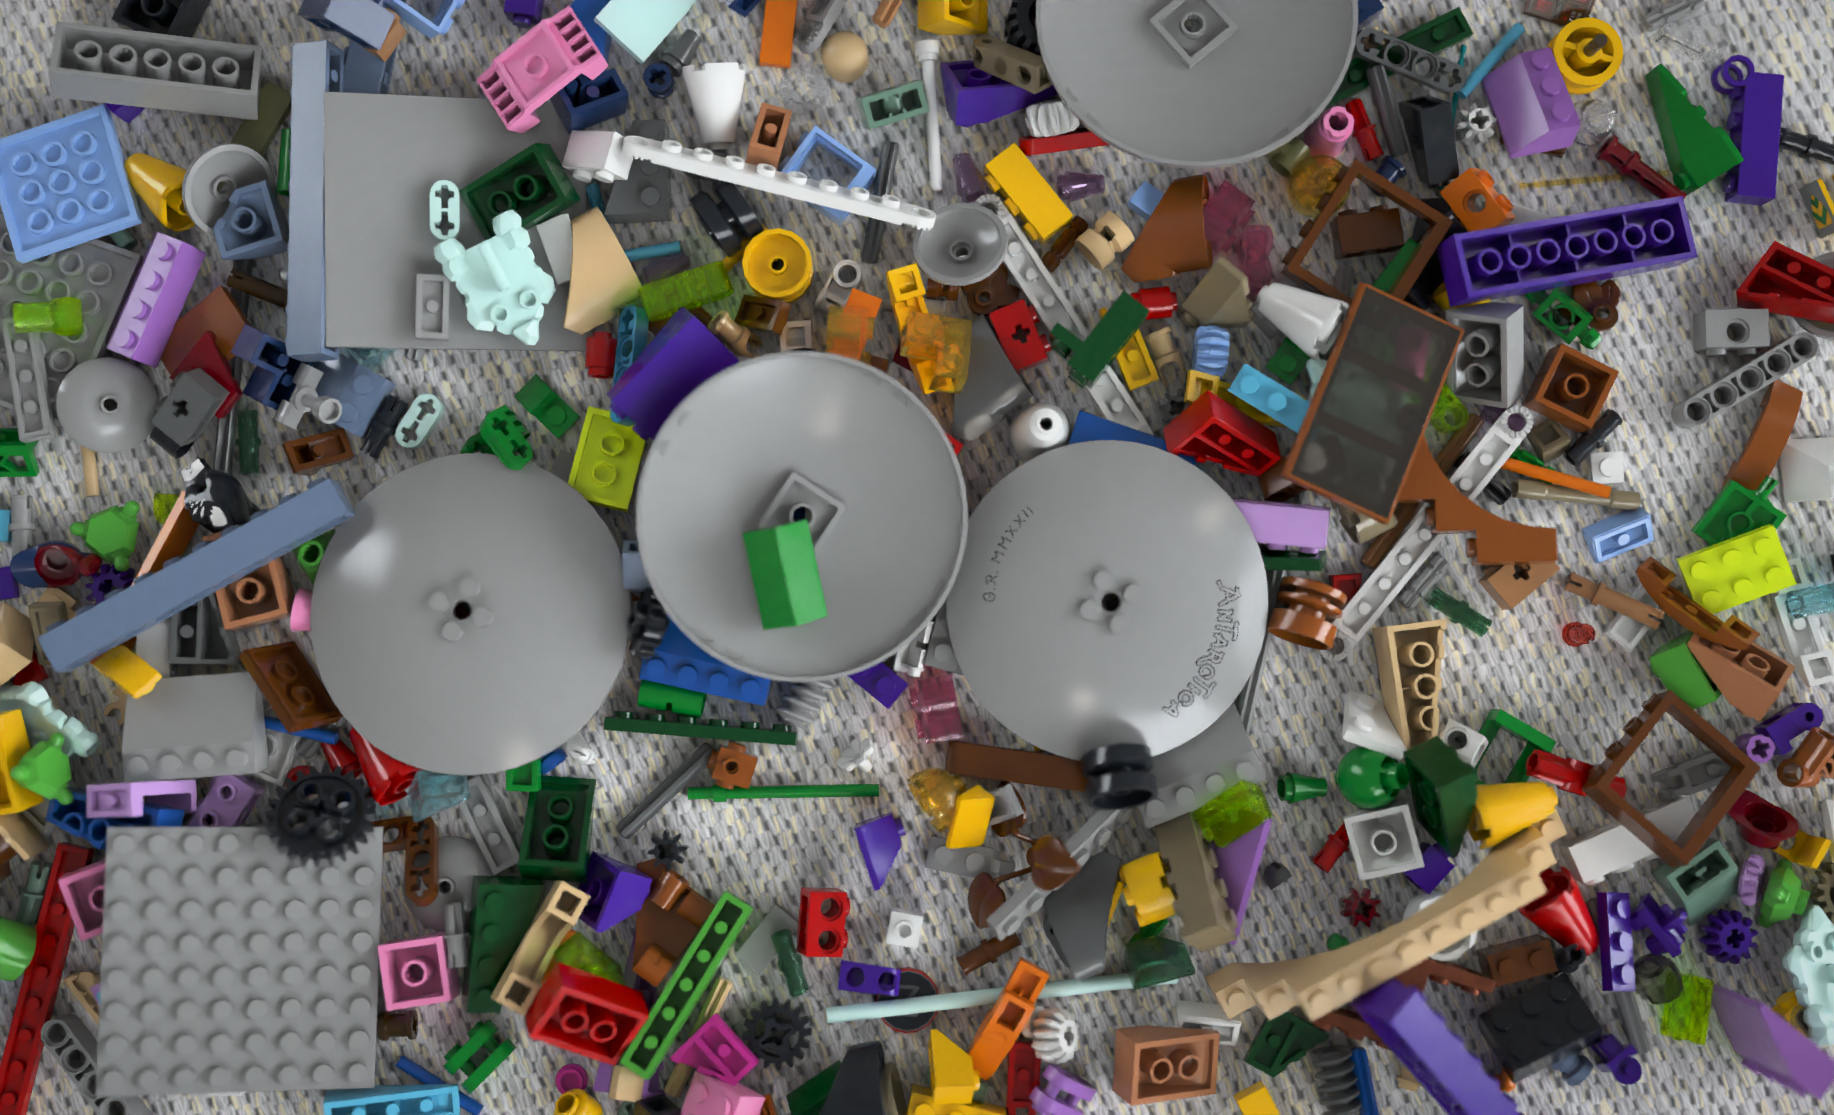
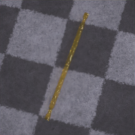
(1581, 180)

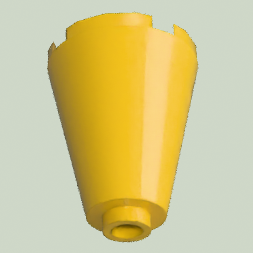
(160, 189)
(1508, 809)

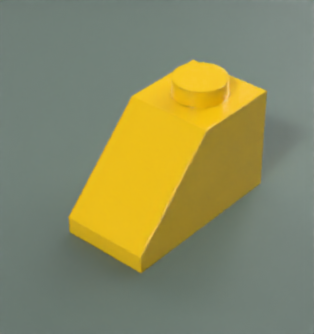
(950, 1071)

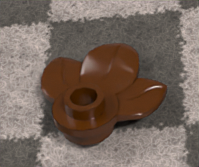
(994, 289)
(1595, 299)

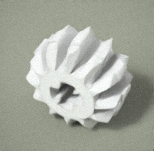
(1050, 118)
(1055, 1035)

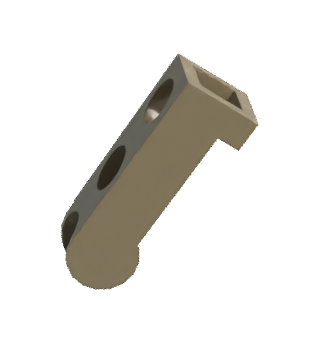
(1010, 64)

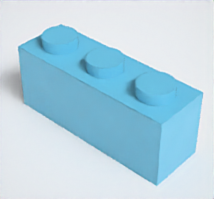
(1270, 397)

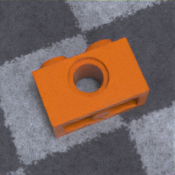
(1461, 198)

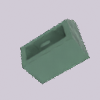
(1703, 883)

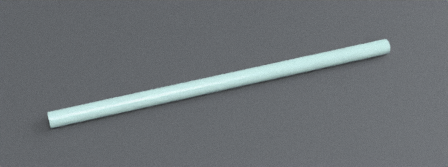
(973, 998)

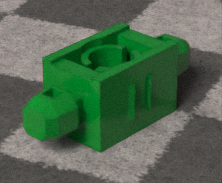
(1588, 337)

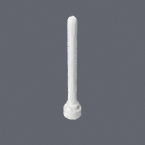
(927, 54)

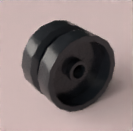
(722, 218)
(1119, 776)

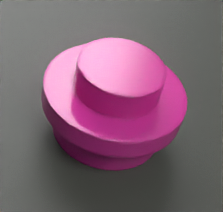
(571, 1077)

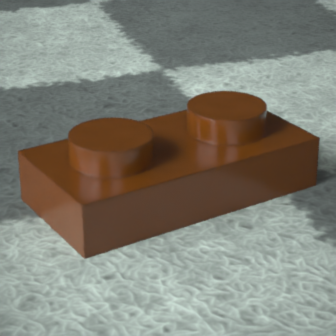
(763, 314)

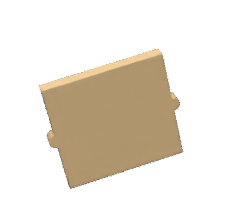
(22, 835)

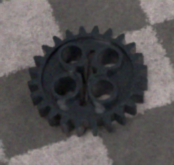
(310, 841)

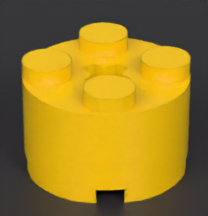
(1148, 888)

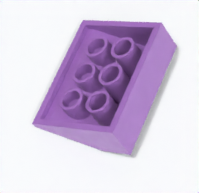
(1772, 1045)

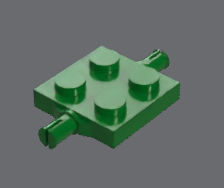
(1738, 512)

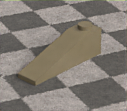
(1219, 299)

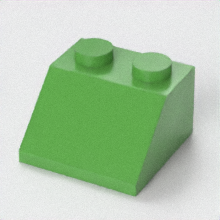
(1683, 672)

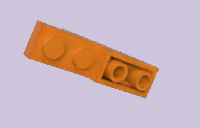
(1007, 1017)

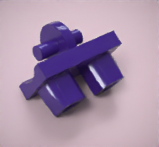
(1664, 924)
(1617, 1060)

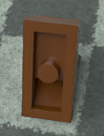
(318, 451)

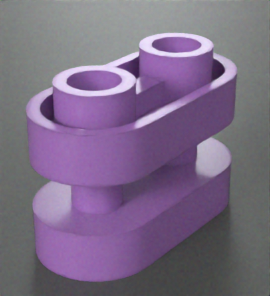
(1047, 1099)

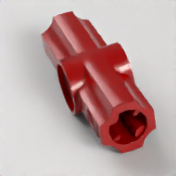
(1565, 773)

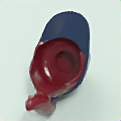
(53, 565)

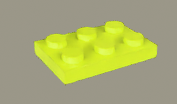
(606, 461)
(1736, 570)

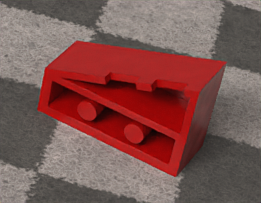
(1789, 285)
(1222, 434)

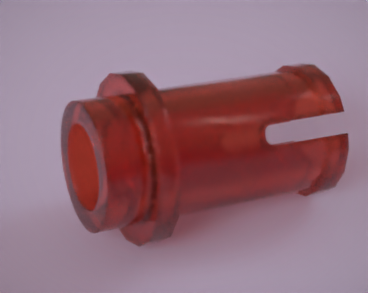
(1577, 634)

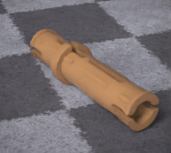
(1613, 600)

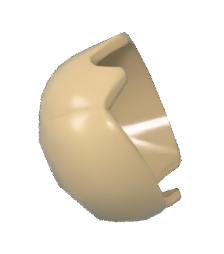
(844, 56)

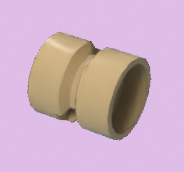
(1097, 248)

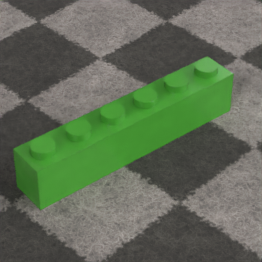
(687, 985)

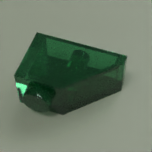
(1156, 961)

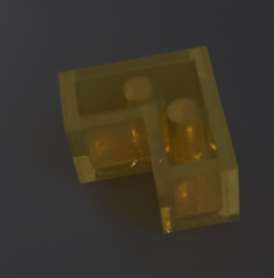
(848, 332)
(944, 343)

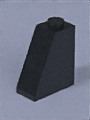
(1431, 139)

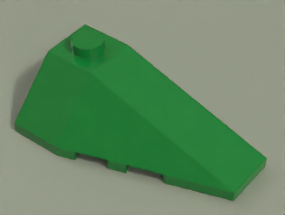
(1691, 144)

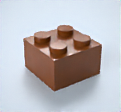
(1570, 388)

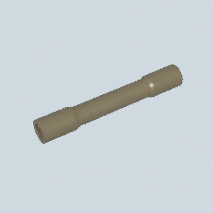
(1539, 491)

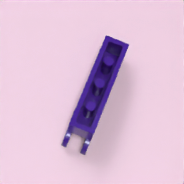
(1753, 130)

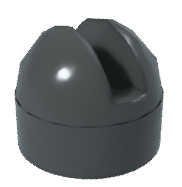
(1276, 874)

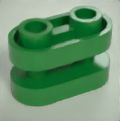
(460, 1055)

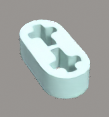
(436, 210)
(413, 417)

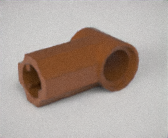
(1810, 757)

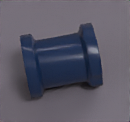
(662, 71)
(1391, 170)

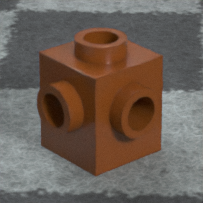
(744, 768)

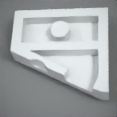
(1370, 726)

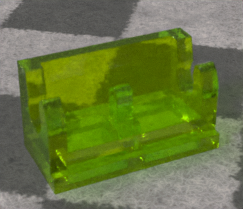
(1233, 813)
(1689, 1013)

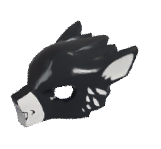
(221, 497)

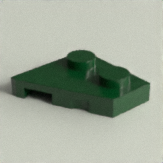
(1282, 1042)

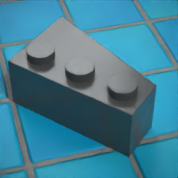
(648, 187)
(200, 636)

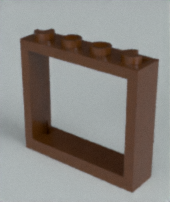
(1327, 204)
(1711, 812)

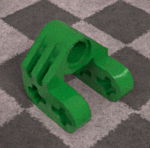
(500, 435)

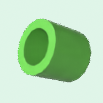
(16, 947)

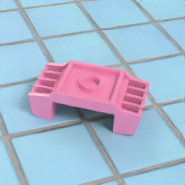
(539, 68)

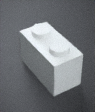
(597, 156)

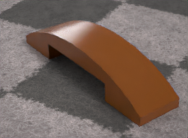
(1768, 436)
(1689, 614)

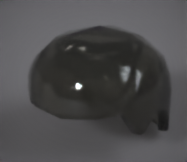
(1657, 978)

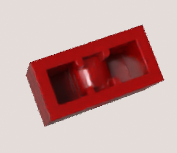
(1007, 322)

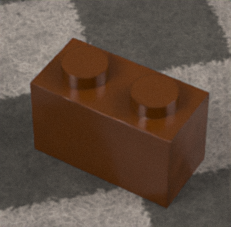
(1366, 232)
(1517, 960)

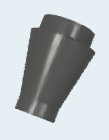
(681, 52)

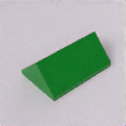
(785, 575)

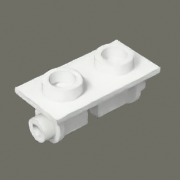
(912, 656)

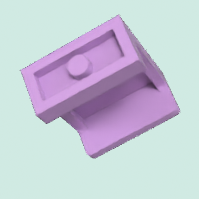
(127, 798)

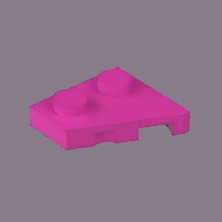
(717, 1052)

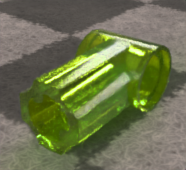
(60, 316)

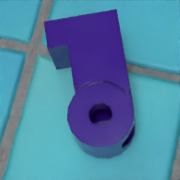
(1789, 724)
(868, 978)

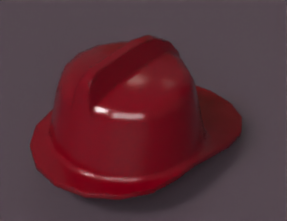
(1761, 821)

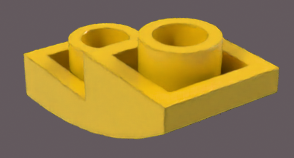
(128, 671)

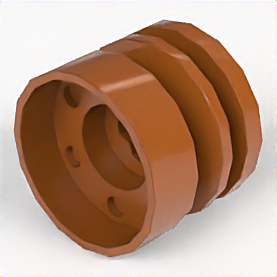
(1308, 607)

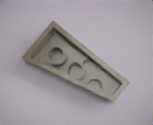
(1196, 884)

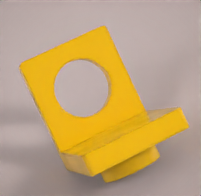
(1806, 851)

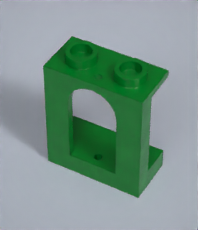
(1535, 740)

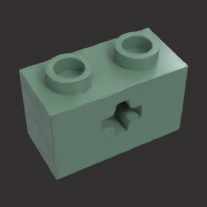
(892, 104)

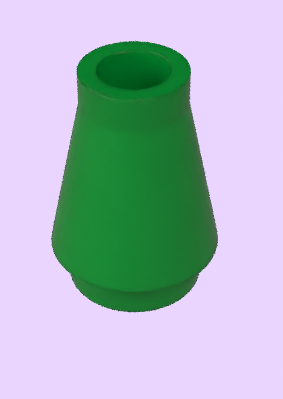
(1299, 787)

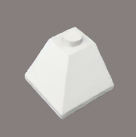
(1807, 470)
(1384, 840)

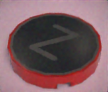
(912, 984)

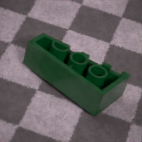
(497, 924)

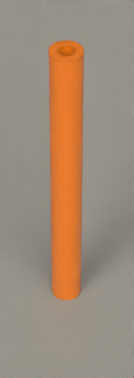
(1557, 478)

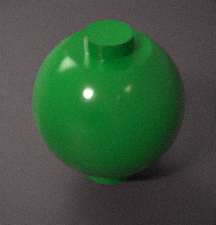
(1370, 778)

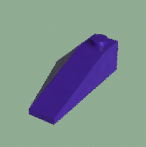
(980, 97)

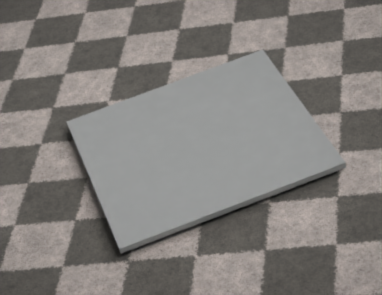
(377, 189)
(236, 964)

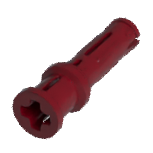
(1629, 163)

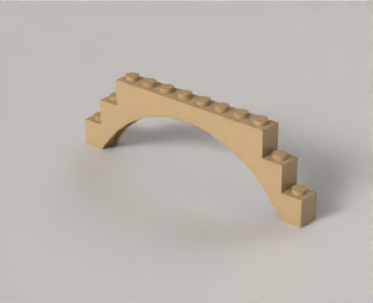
(1331, 978)

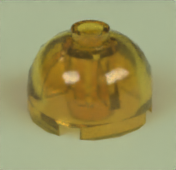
(1311, 181)
(937, 795)

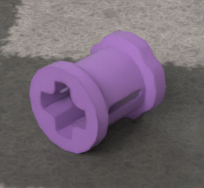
(1763, 751)

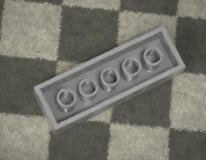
(156, 71)

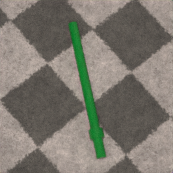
(721, 794)

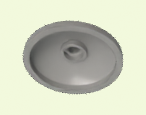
(225, 163)
(957, 232)
(82, 405)
(458, 863)

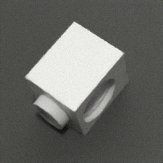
(1475, 743)
(904, 927)

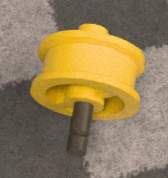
(1586, 54)

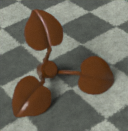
(1048, 861)

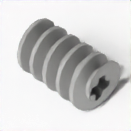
(803, 702)

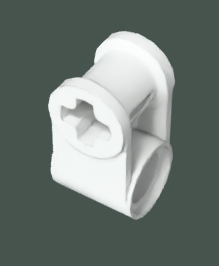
(835, 289)

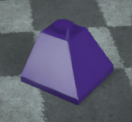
(879, 845)
(613, 890)

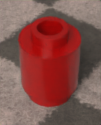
(1157, 300)
(600, 355)

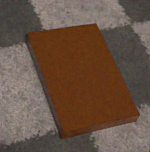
(290, 686)

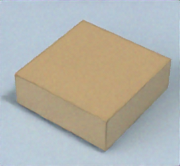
(625, 1085)

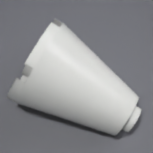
(716, 100)
(1303, 316)
(1028, 436)

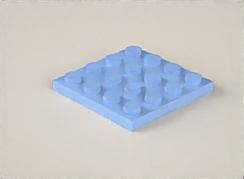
(65, 184)

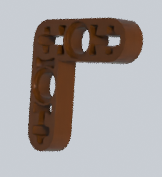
(411, 843)

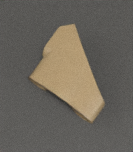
(598, 275)

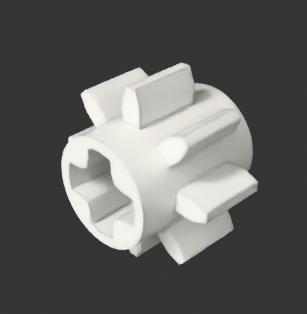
(1472, 131)

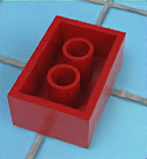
(586, 1014)

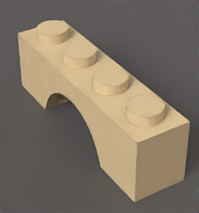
(527, 967)

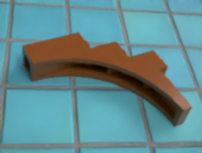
(1491, 537)

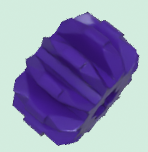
(106, 579)
(1720, 928)

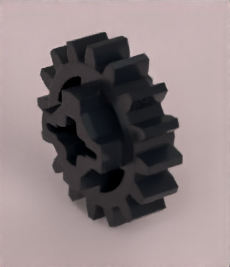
(646, 625)
(771, 1020)

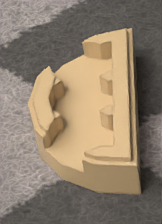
(80, 986)

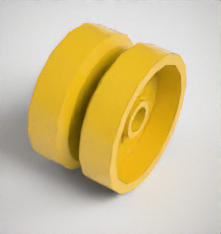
(771, 249)

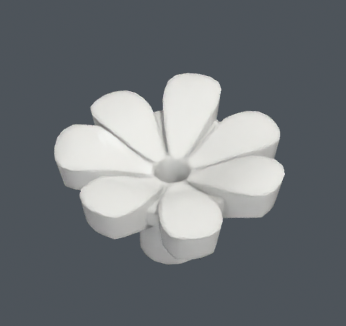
(857, 755)

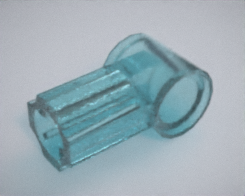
(1811, 601)

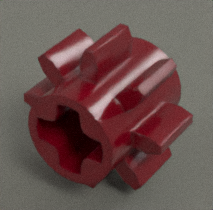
(1351, 904)

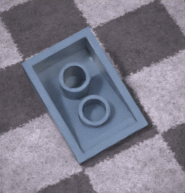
(358, 391)

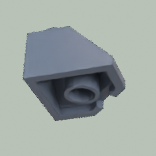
(252, 225)

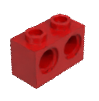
(813, 922)

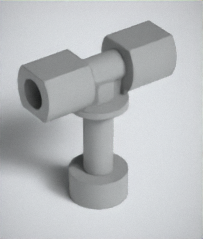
(306, 399)

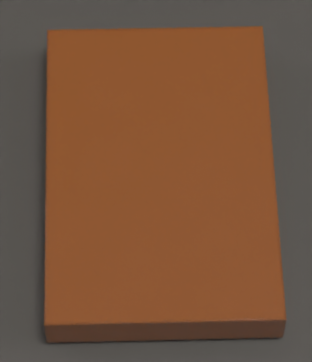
(214, 313)

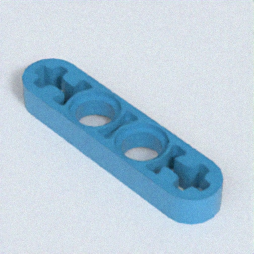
(631, 332)

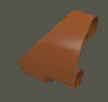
(1173, 235)
(666, 921)

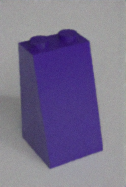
(668, 372)

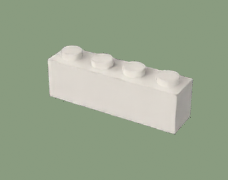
(1616, 848)

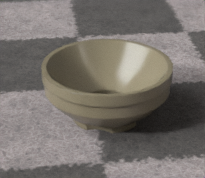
(892, 1091)

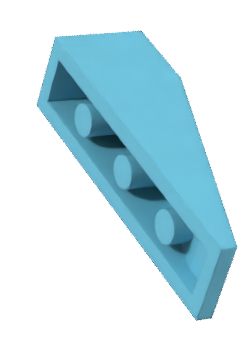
(394, 1100)

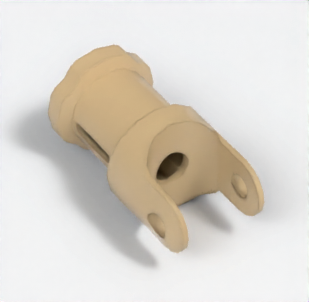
(733, 334)
(1164, 352)

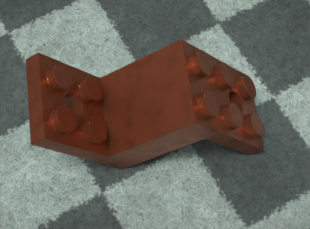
(1438, 971)

